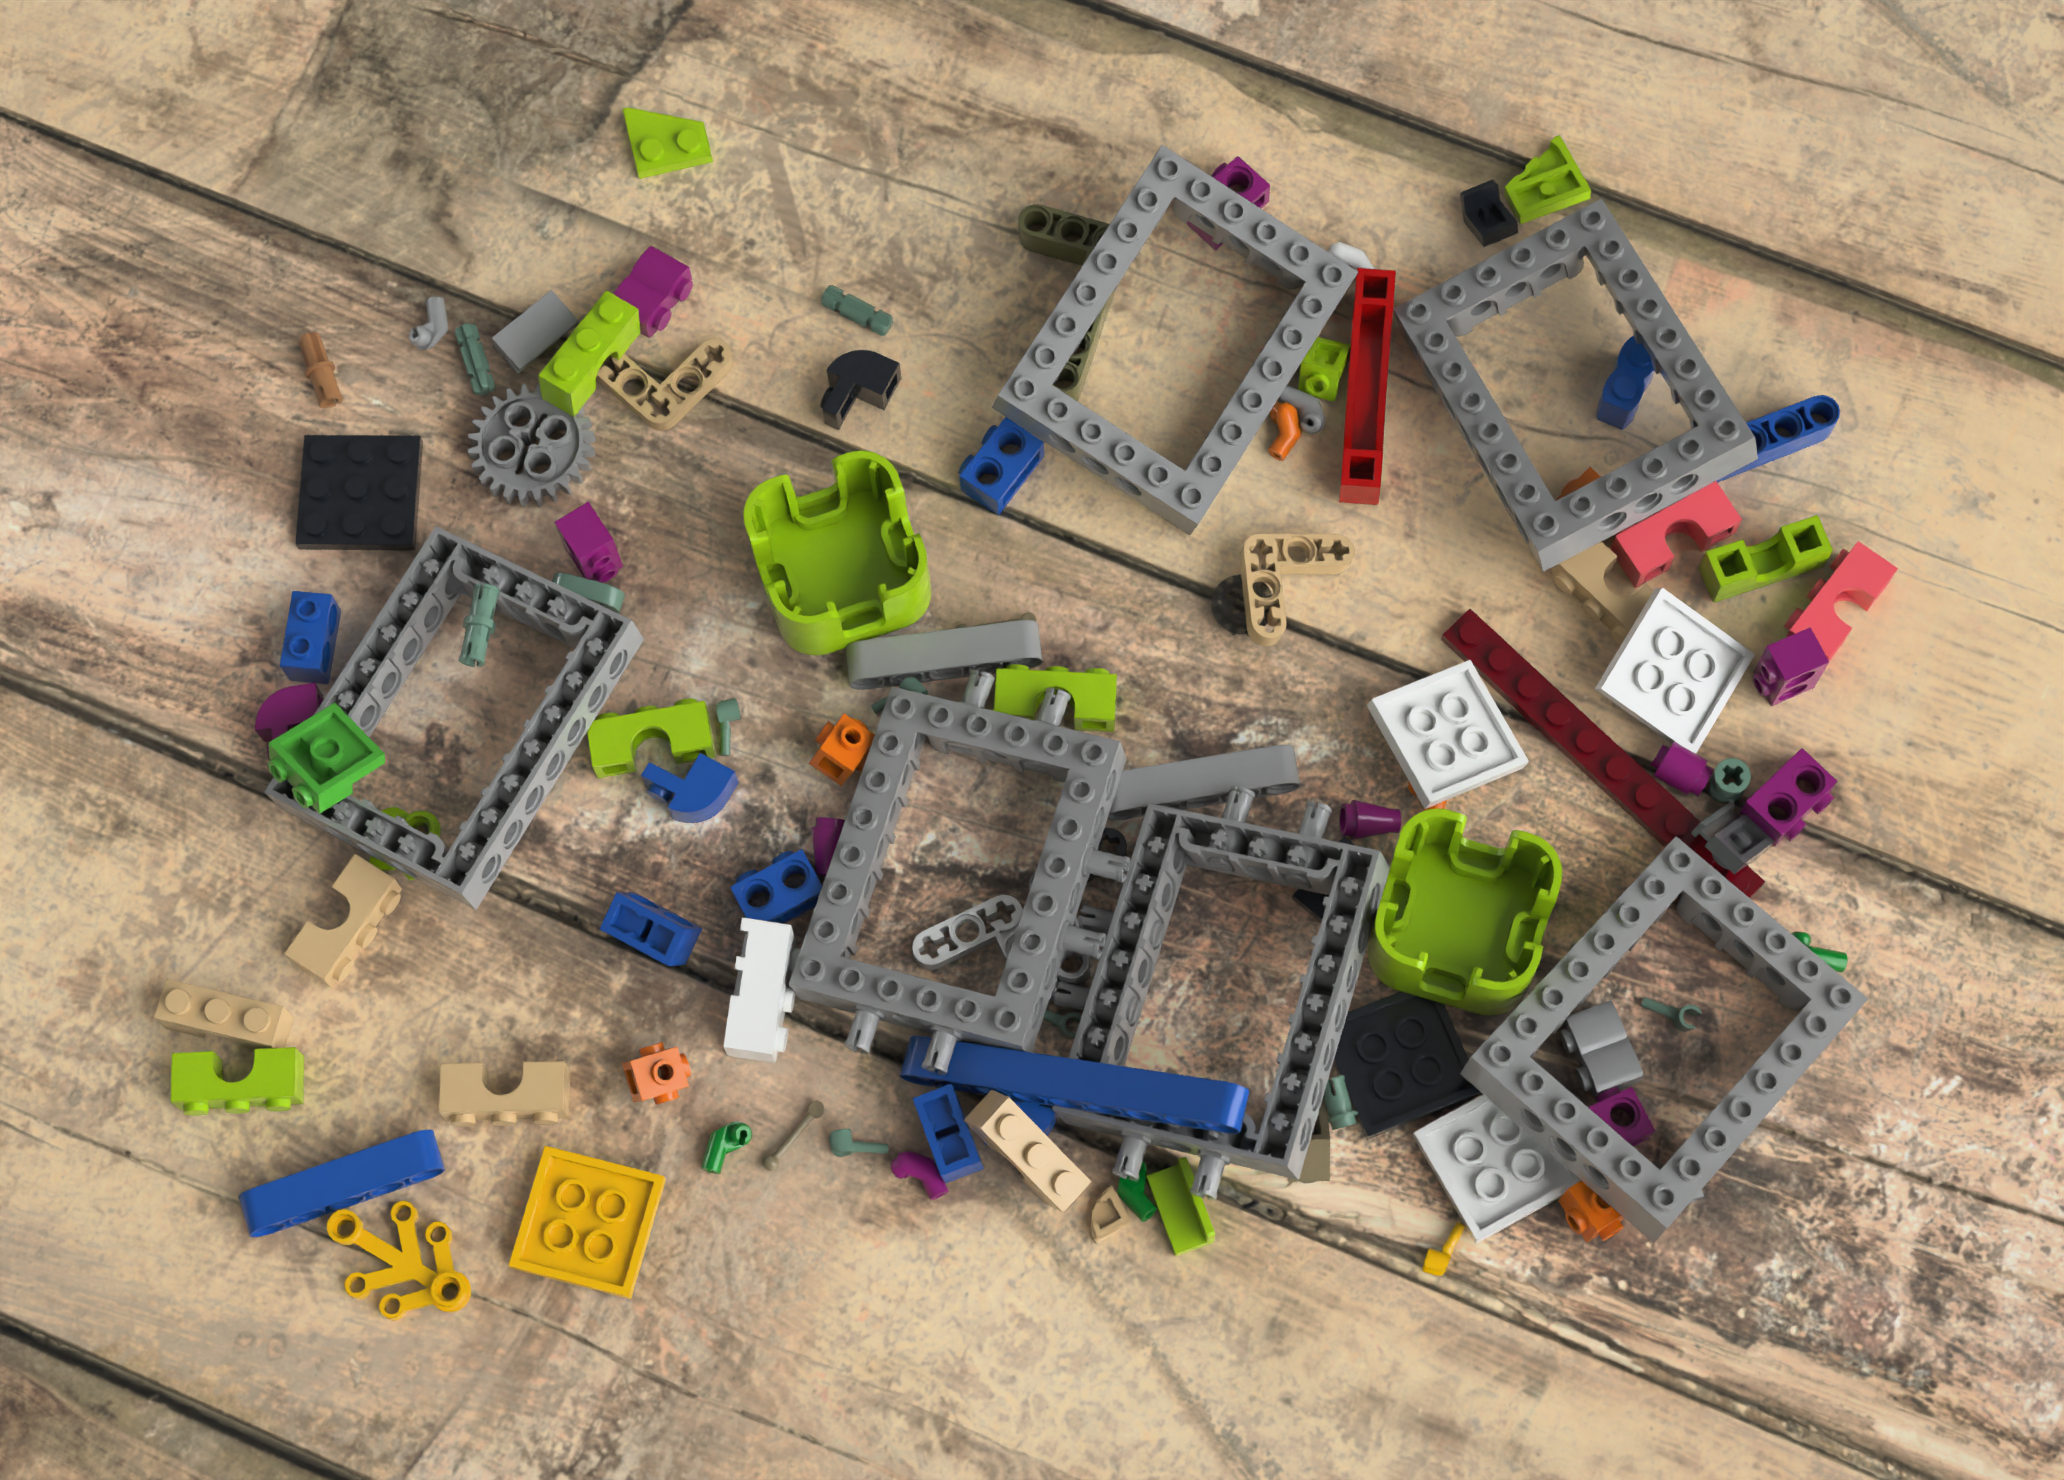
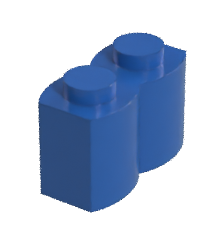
(1625, 385)

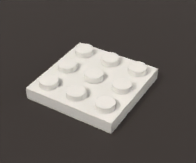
(1674, 671)
(1447, 734)
(1491, 1167)

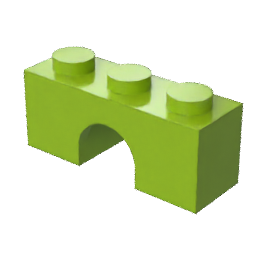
(573, 370)
(1789, 553)
(1091, 692)
(616, 738)
(273, 1082)

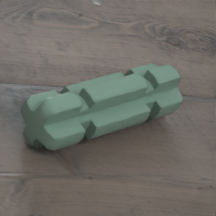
(857, 310)
(475, 359)

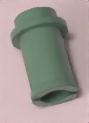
(1339, 1105)

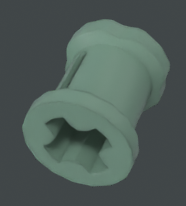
(1725, 770)

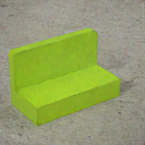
(1181, 1211)

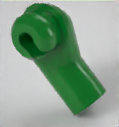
(1835, 959)
(723, 1141)
(1133, 1195)

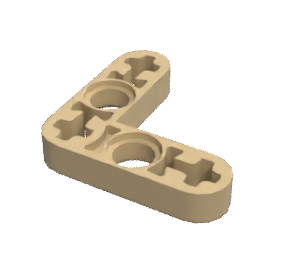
(667, 392)
(1277, 563)

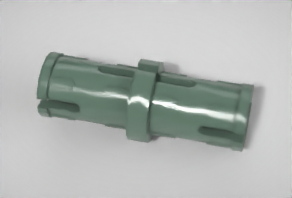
(479, 625)

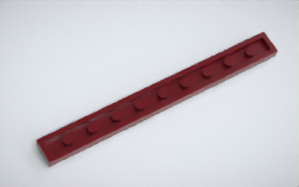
(1583, 741)

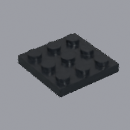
(359, 492)
(1401, 1062)

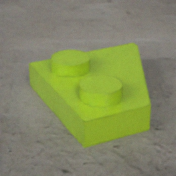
(665, 142)
(1547, 184)

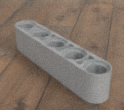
(942, 654)
(1205, 780)

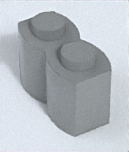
(1601, 1049)

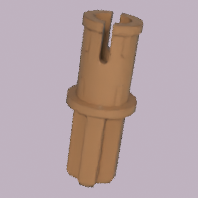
(320, 370)

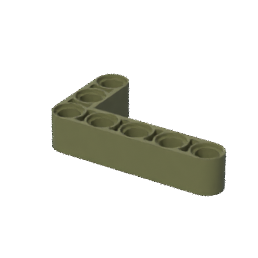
(1051, 243)

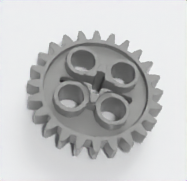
(500, 435)

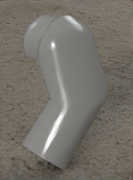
(434, 329)
(1307, 407)

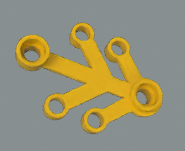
(405, 1264)

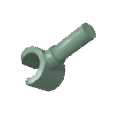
(910, 684)
(727, 712)
(1673, 1013)
(1059, 1021)
(843, 1145)

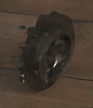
(1223, 604)

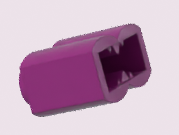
(655, 288)

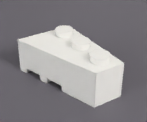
(761, 991)

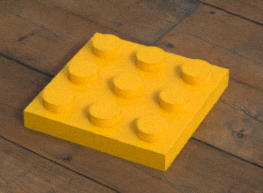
(587, 1222)

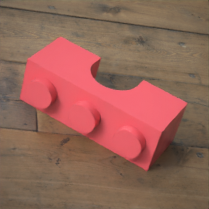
(1701, 515)
(1857, 578)

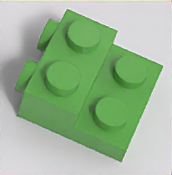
(323, 758)

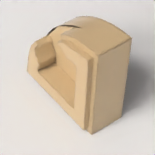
(1108, 1216)

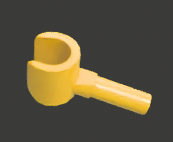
(1437, 1261)

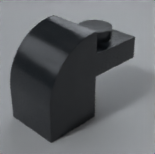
(860, 376)

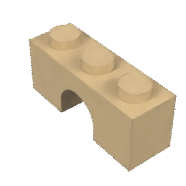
(1584, 579)
(330, 952)
(234, 1017)
(540, 1096)
(1029, 1149)

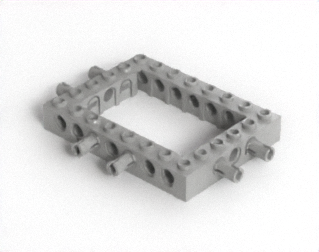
(1135, 934)
(1013, 1017)

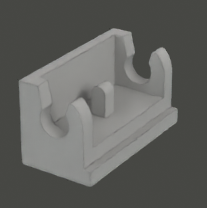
(534, 331)

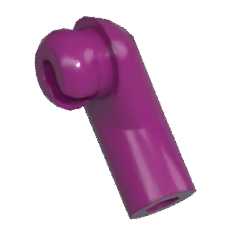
(920, 1167)

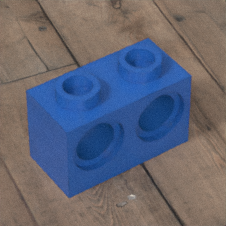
(1009, 469)
(310, 637)
(784, 902)
(650, 928)
(948, 1133)

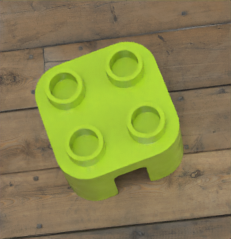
(839, 558)
(1463, 915)

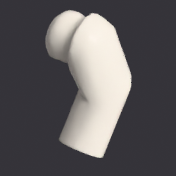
(1350, 255)

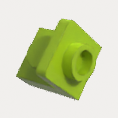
(1323, 368)

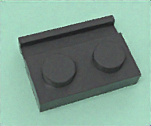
(1732, 838)

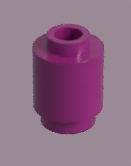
(1682, 769)

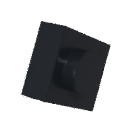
(1487, 214)

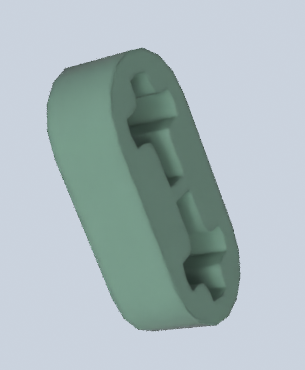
(595, 591)

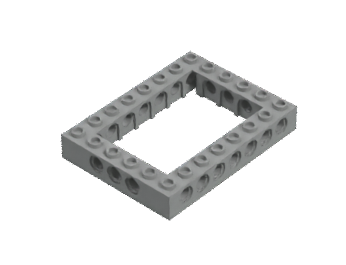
(1102, 447)
(1563, 528)
(388, 654)
(1580, 1138)

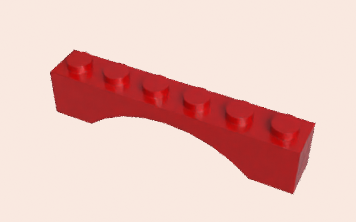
(1367, 386)

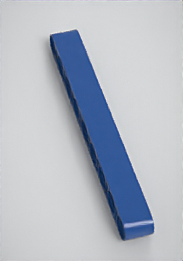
(1084, 1085)

